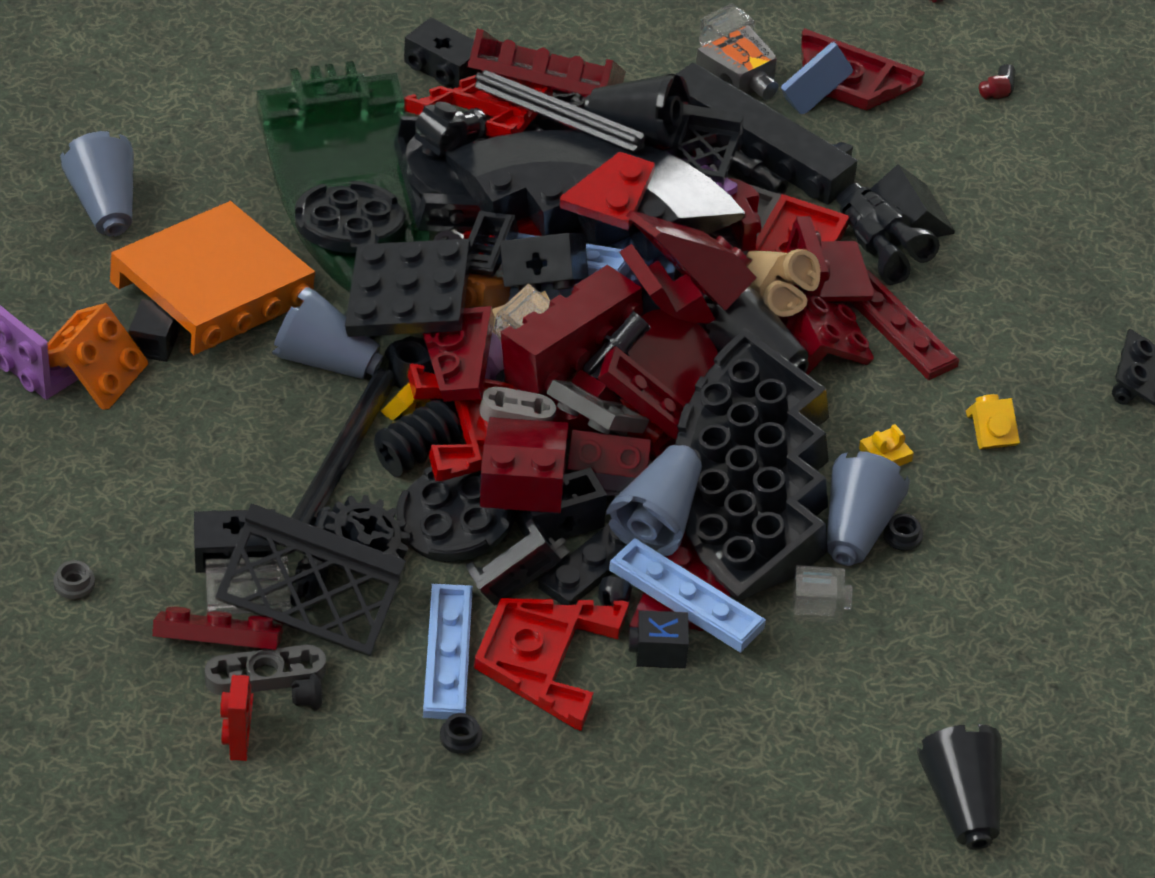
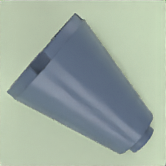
(102, 178)
(319, 339)
(658, 501)
(861, 504)

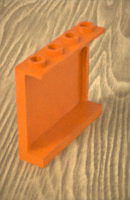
(214, 274)

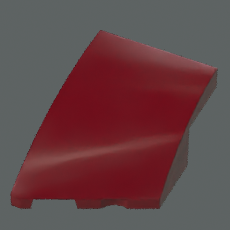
(676, 297)

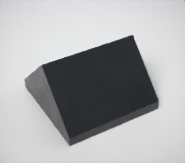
(914, 200)

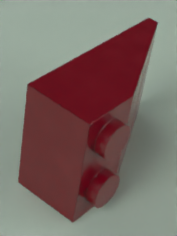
(711, 264)
(523, 465)

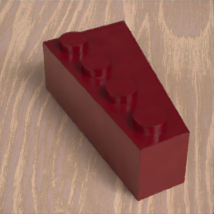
(569, 332)

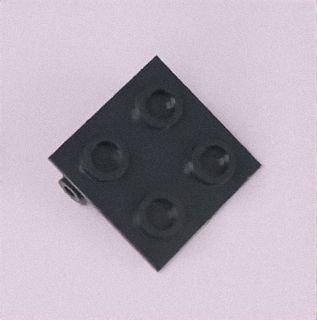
(1135, 370)

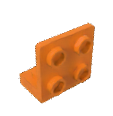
(97, 353)

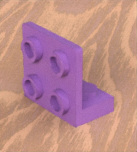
(27, 357)

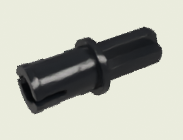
(624, 338)

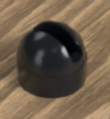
(614, 589)

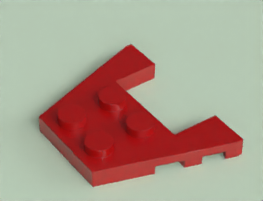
(506, 116)
(462, 459)
(529, 645)

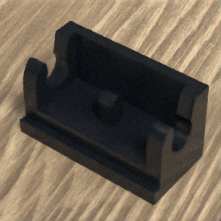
(515, 566)

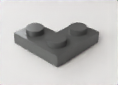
(603, 414)

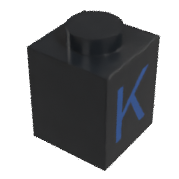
(660, 639)

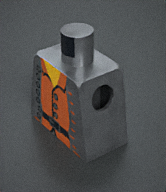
(742, 62)

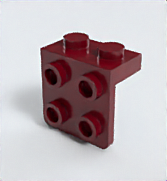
(828, 329)

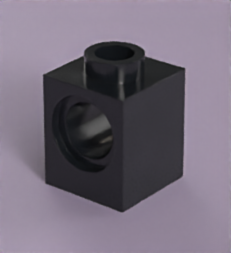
(154, 331)

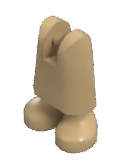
(778, 273)

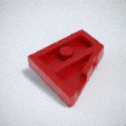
(611, 190)
(237, 707)

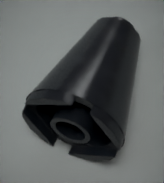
(647, 106)
(753, 314)
(966, 780)

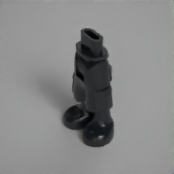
(880, 222)

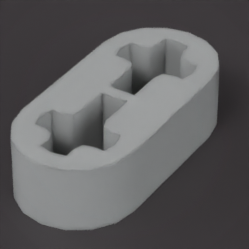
(516, 405)

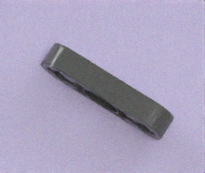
(276, 658)

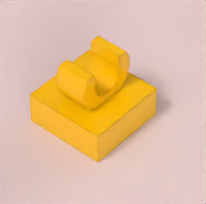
(403, 402)
(889, 445)

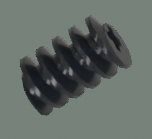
(414, 434)

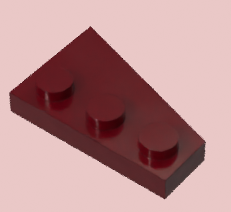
(462, 356)

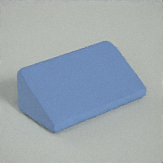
(817, 78)

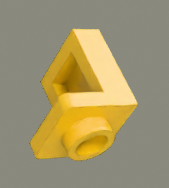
(994, 422)

